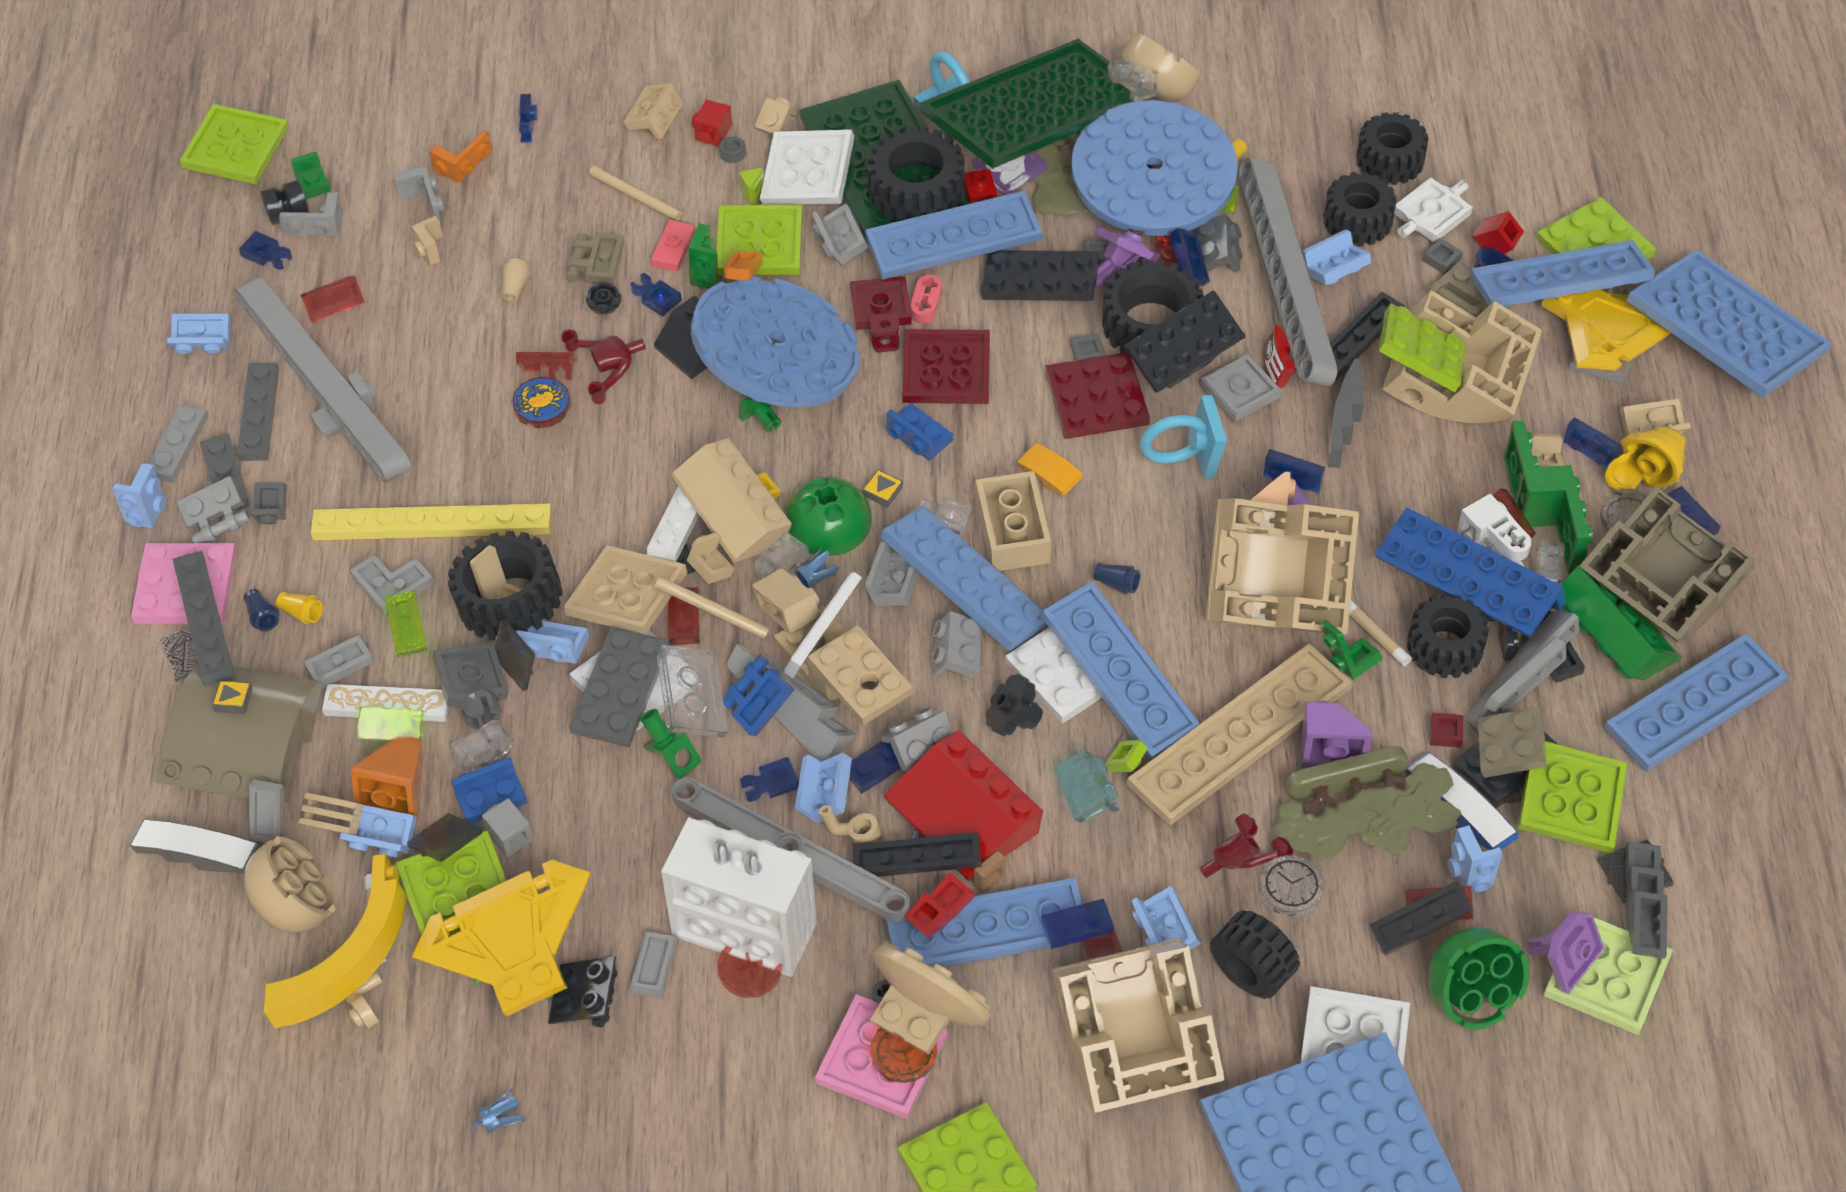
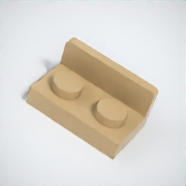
(654, 109)

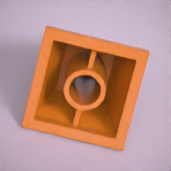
(391, 777)

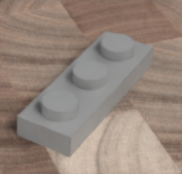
(178, 441)

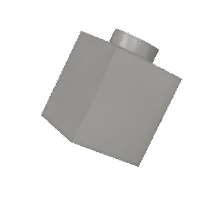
(507, 827)

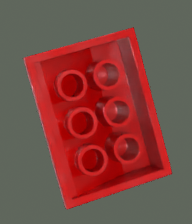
(965, 792)

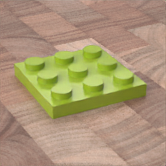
(234, 144)
(1591, 227)
(763, 229)
(1422, 347)
(1574, 798)
(441, 885)
(967, 1157)

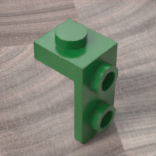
(1352, 659)

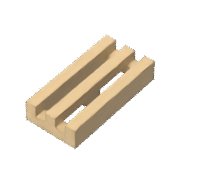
(310, 809)

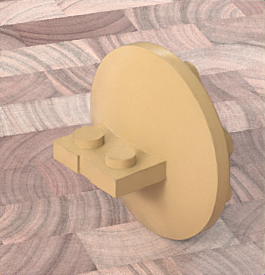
(922, 998)

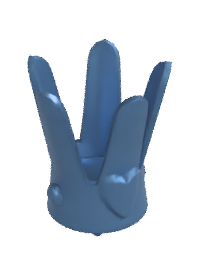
(811, 572)
(491, 1113)

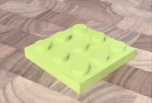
(1617, 984)

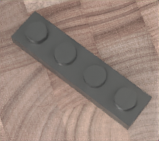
(258, 412)

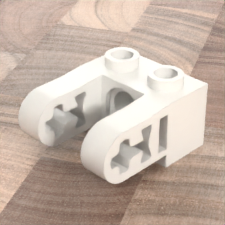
(1490, 524)

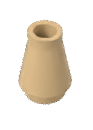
(514, 278)

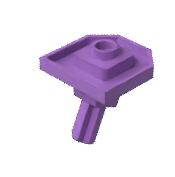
(1120, 252)
(1570, 948)

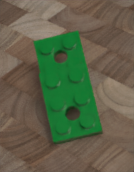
(1547, 495)

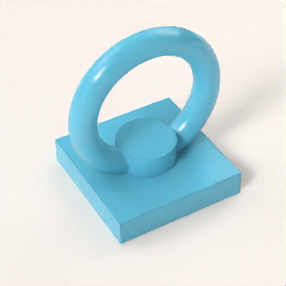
(941, 85)
(1205, 438)

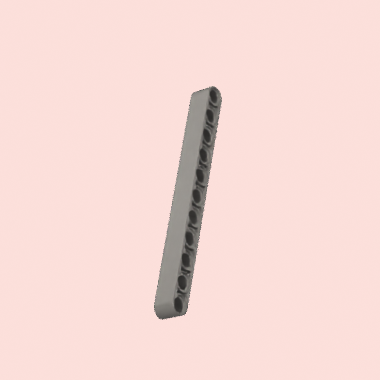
(1287, 273)
(323, 379)

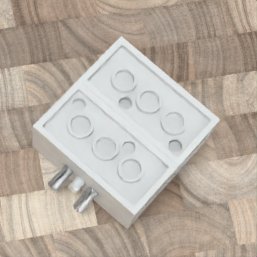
(740, 895)

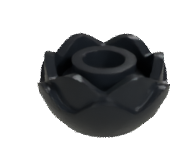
(603, 298)

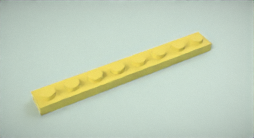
(430, 521)

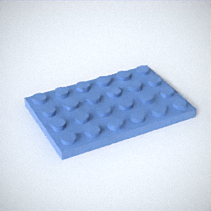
(1729, 323)

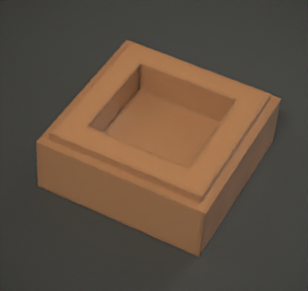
(990, 872)

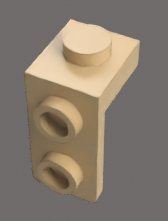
(490, 575)

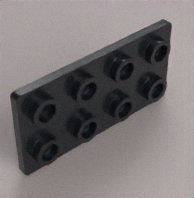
(1185, 342)

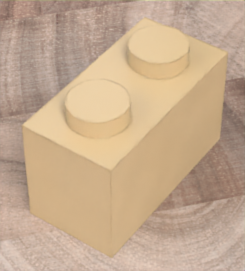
(786, 600)

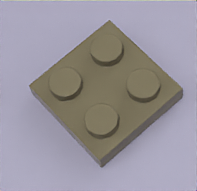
(1512, 742)

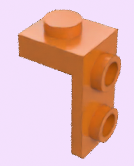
(458, 166)

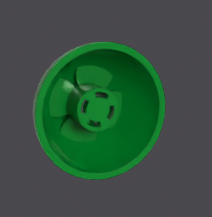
(829, 515)

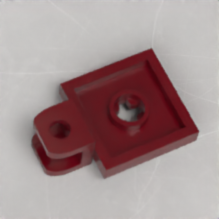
(881, 319)

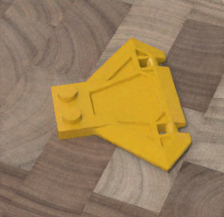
(1605, 328)
(509, 935)

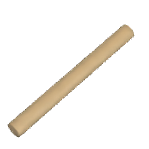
(635, 193)
(711, 607)

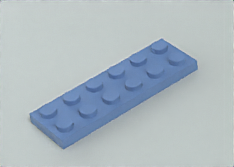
(953, 234)
(1562, 274)
(965, 577)
(1120, 669)
(1696, 702)
(990, 925)

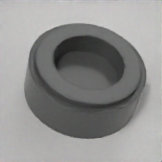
(732, 149)

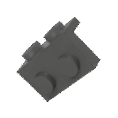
(1220, 243)

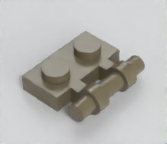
(603, 259)

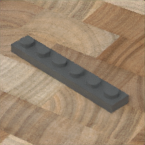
(203, 618)

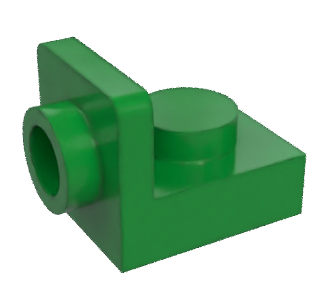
(310, 175)

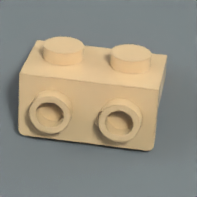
(1654, 415)

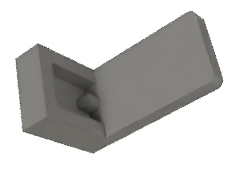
(417, 182)
(365, 391)

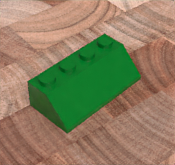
(1617, 627)

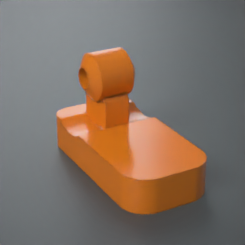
(743, 265)

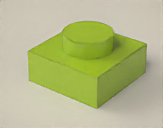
(1126, 756)

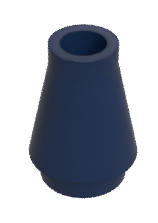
(1119, 577)
(261, 612)

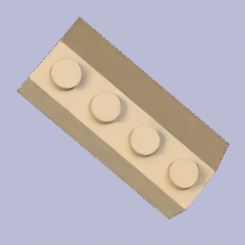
(731, 500)

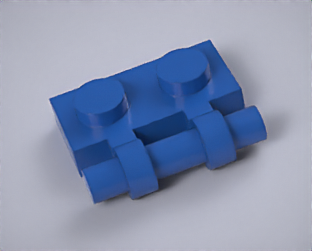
(764, 698)

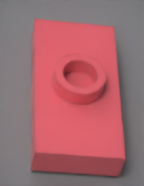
(673, 245)

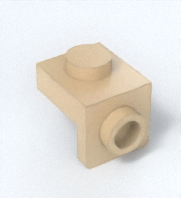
(774, 115)
(425, 235)
(1547, 449)
(708, 560)

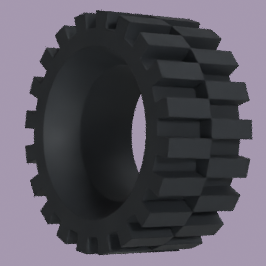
(911, 199)
(1141, 286)
(519, 559)

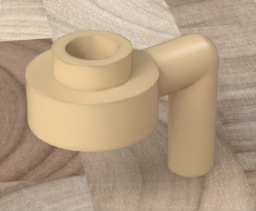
(860, 829)
(361, 1011)

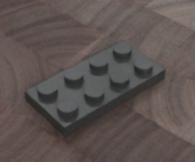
(618, 688)

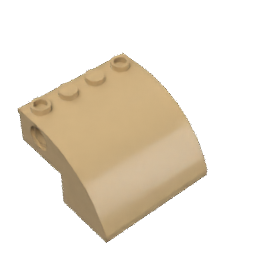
(1494, 365)
(1281, 565)
(1137, 1025)

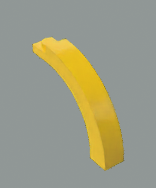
(352, 964)

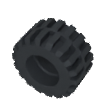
(1392, 147)
(1361, 206)
(1449, 616)
(1254, 954)

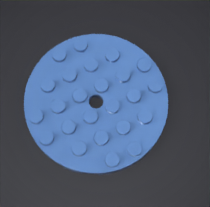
(1183, 194)
(735, 336)

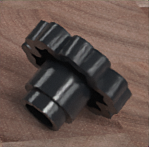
(1014, 706)

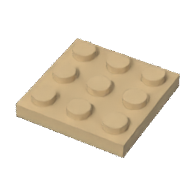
(622, 590)

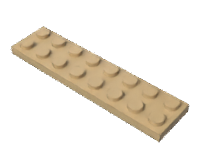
(1237, 735)

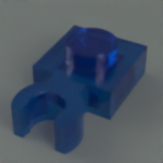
(528, 114)
(262, 249)
(657, 296)
(774, 778)

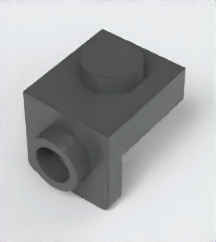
(269, 502)

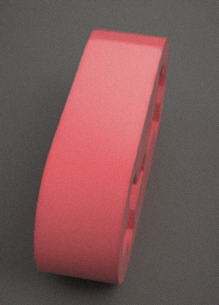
(921, 297)

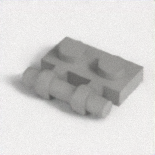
(210, 504)

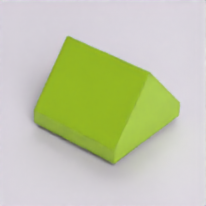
(751, 184)

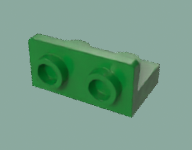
(703, 259)

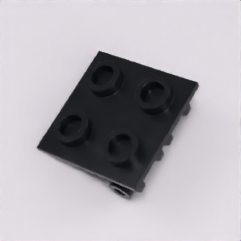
(587, 992)

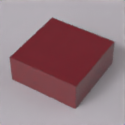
(1446, 730)

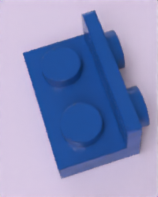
(918, 431)
(486, 787)

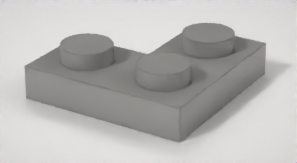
(380, 583)

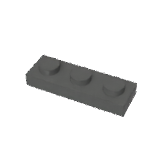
(222, 463)

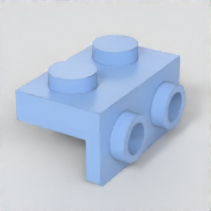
(1334, 258)
(200, 332)
(143, 499)
(556, 641)
(823, 785)
(383, 830)
(1471, 864)
(1165, 919)

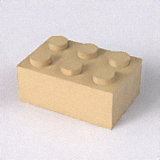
(1013, 521)

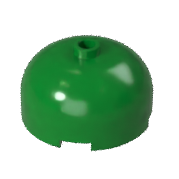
(1475, 968)

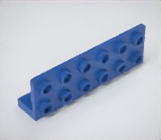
(1471, 571)

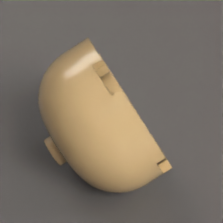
(1175, 75)
(284, 887)

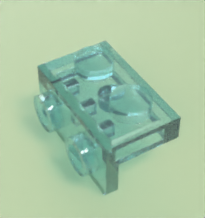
(1086, 785)

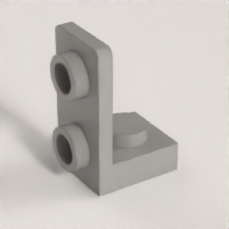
(317, 224)

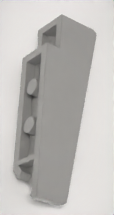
(1529, 667)
(804, 713)

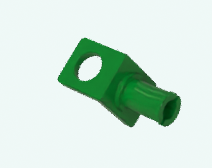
(762, 411)
(668, 743)

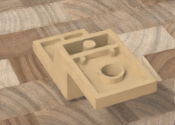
(844, 665)

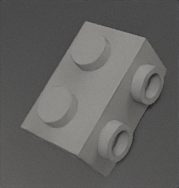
(841, 234)
(890, 578)
(956, 645)
(918, 736)

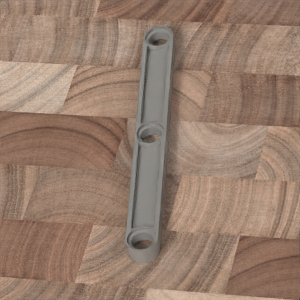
(827, 867)

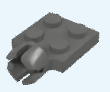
(472, 681)

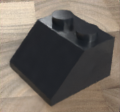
(676, 340)

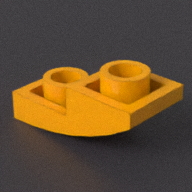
(1051, 468)

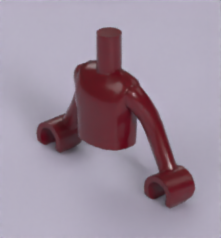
(607, 355)
(1241, 847)

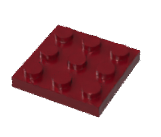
(946, 366)
(1097, 395)

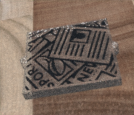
(179, 653)

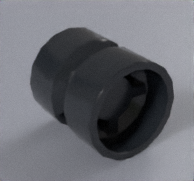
(287, 199)

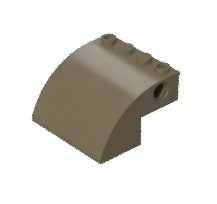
(1668, 566)
(231, 749)

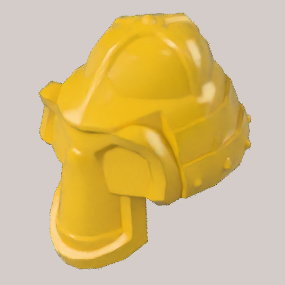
(1648, 456)

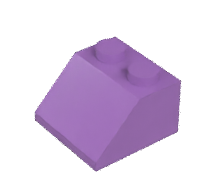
(1331, 734)

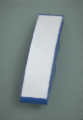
(1483, 818)

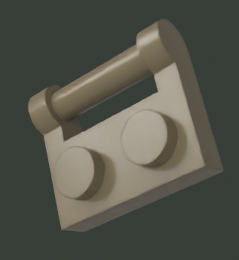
(1459, 282)

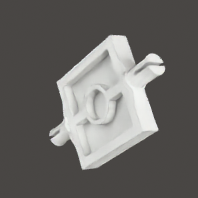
(1433, 209)

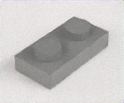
(339, 661)

